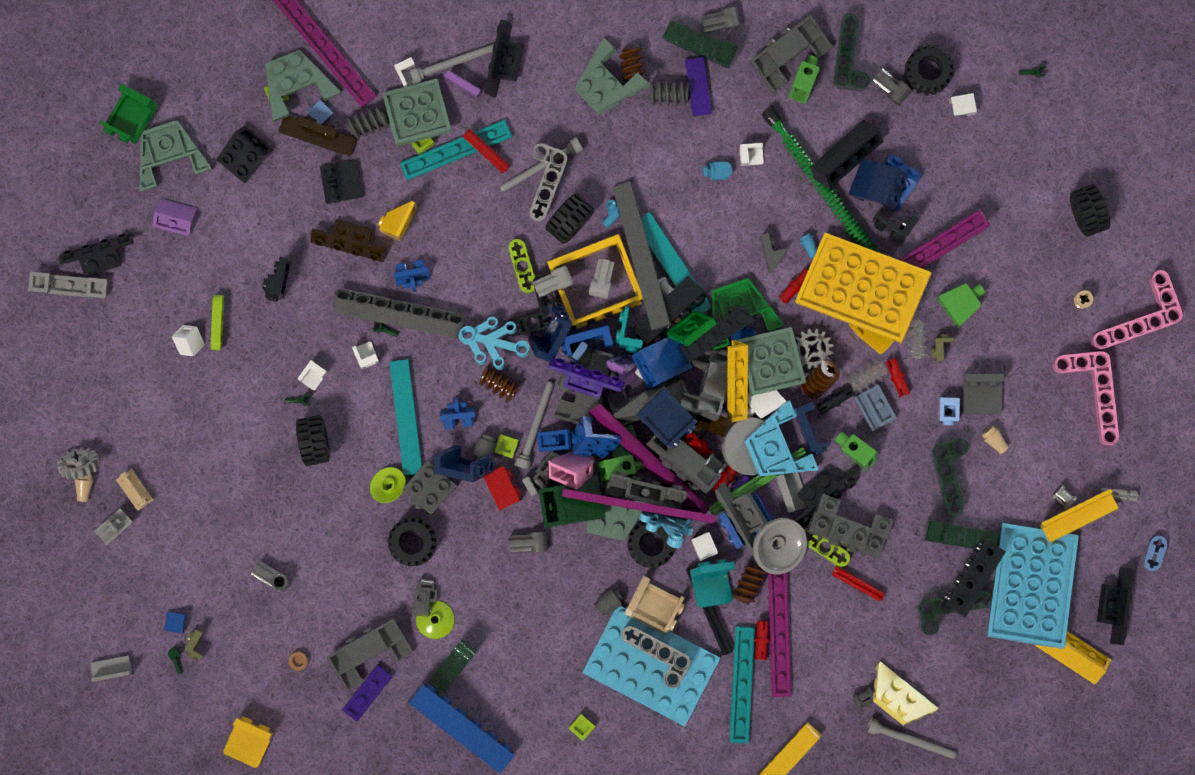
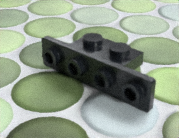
(504, 61)
(98, 256)
(825, 485)
(1115, 604)

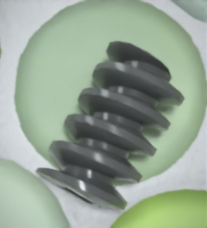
(668, 93)
(367, 122)

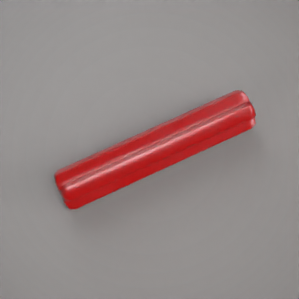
(486, 151)
(858, 583)

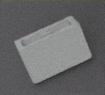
(789, 486)
(111, 668)

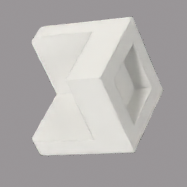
(403, 71)
(963, 105)
(751, 154)
(188, 340)
(365, 355)
(312, 375)
(704, 546)

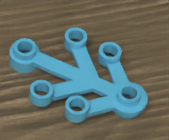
(492, 340)
(669, 523)

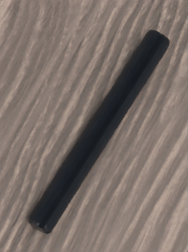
(714, 623)

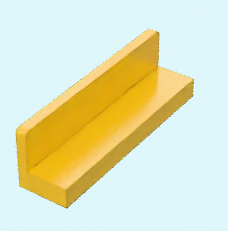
(737, 381)
(1079, 516)
(1080, 658)

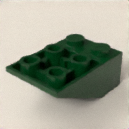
(564, 511)

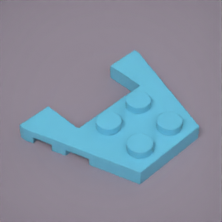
(769, 448)

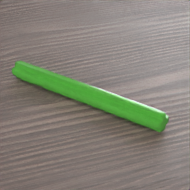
(753, 484)

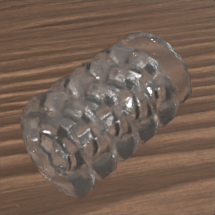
(917, 340)
(867, 376)

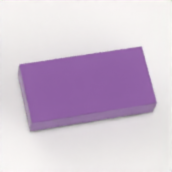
(462, 84)

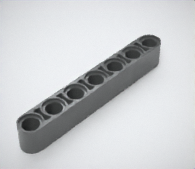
(398, 313)

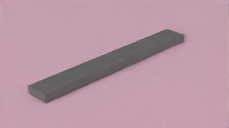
(641, 256)

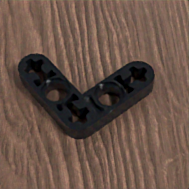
(543, 311)

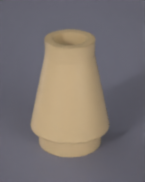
(994, 438)
(83, 488)

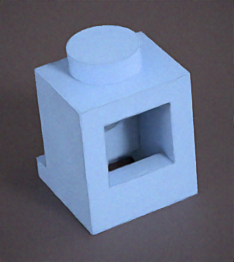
(952, 404)

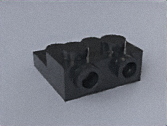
(275, 284)

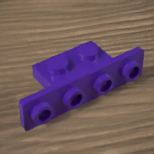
(585, 380)

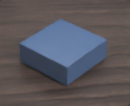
(320, 112)
(579, 352)

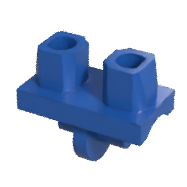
(411, 277)
(457, 411)

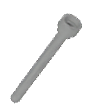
(418, 74)
(573, 147)
(523, 460)
(876, 727)

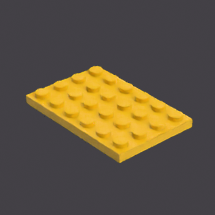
(863, 288)

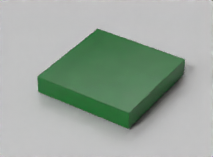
(691, 328)

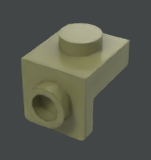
(938, 350)
(193, 640)

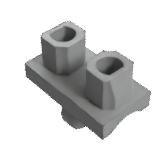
(113, 526)

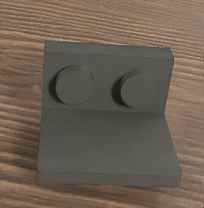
(982, 393)
(429, 488)

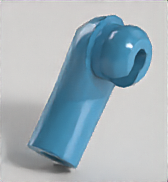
(613, 213)

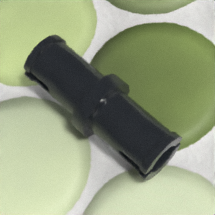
(835, 399)

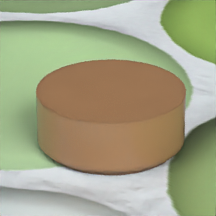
(298, 660)

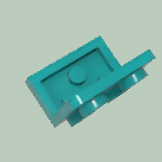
(631, 345)
(712, 583)

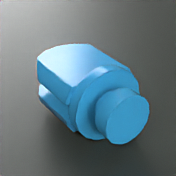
(717, 170)

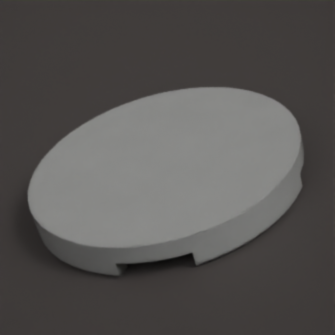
(734, 448)

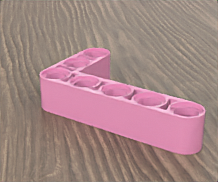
(1144, 322)
(1108, 389)

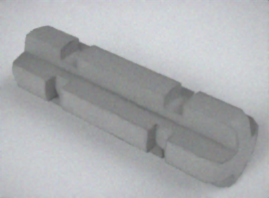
(1122, 494)

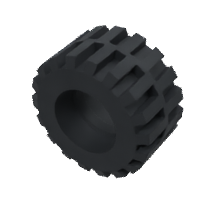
(917, 81)
(1090, 210)
(569, 218)
(313, 440)
(399, 530)
(639, 556)

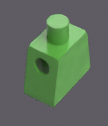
(804, 80)
(961, 302)
(864, 455)
(610, 466)

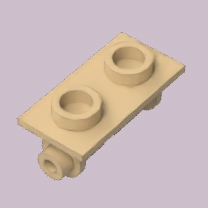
(134, 489)

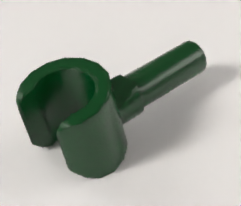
(1033, 72)
(385, 330)
(298, 400)
(173, 654)

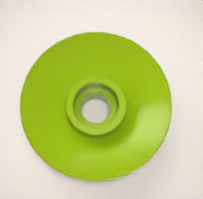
(383, 480)
(442, 627)

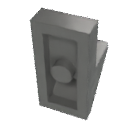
(772, 257)

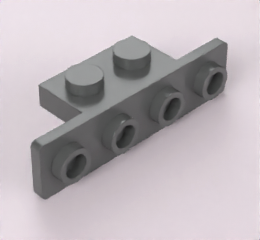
(743, 512)

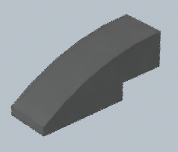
(631, 409)

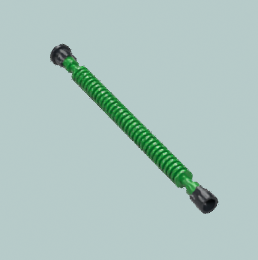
(774, 120)

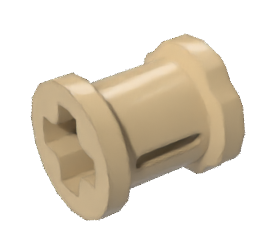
(1089, 298)

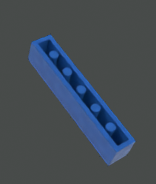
(460, 727)

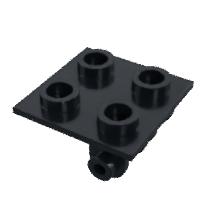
(341, 181)

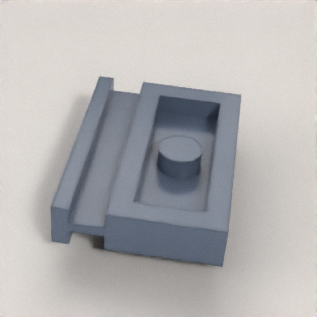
(875, 408)

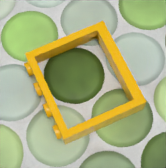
(587, 251)

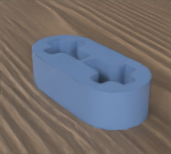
(1150, 552)

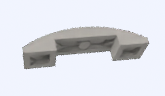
(67, 285)

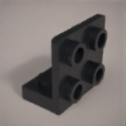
(243, 153)
(896, 234)

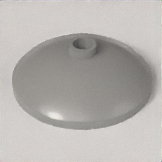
(786, 552)

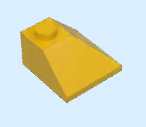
(397, 220)

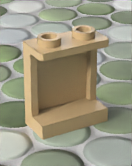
(654, 607)

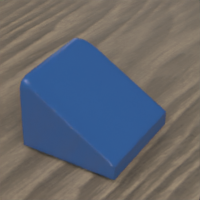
(175, 622)

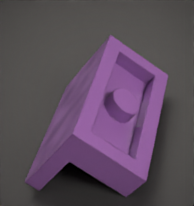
(174, 217)
(625, 367)

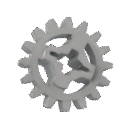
(820, 354)
(78, 463)

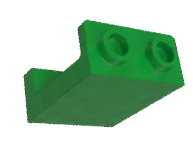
(129, 115)

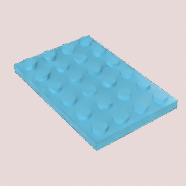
(1032, 587)
(642, 675)

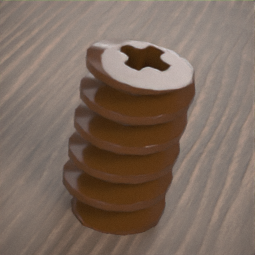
(631, 62)
(821, 379)
(499, 383)
(749, 584)

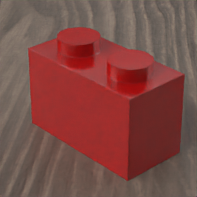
(502, 489)

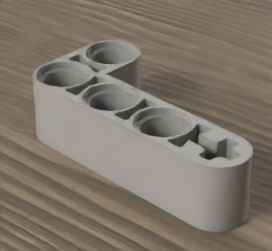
(544, 184)
(654, 652)

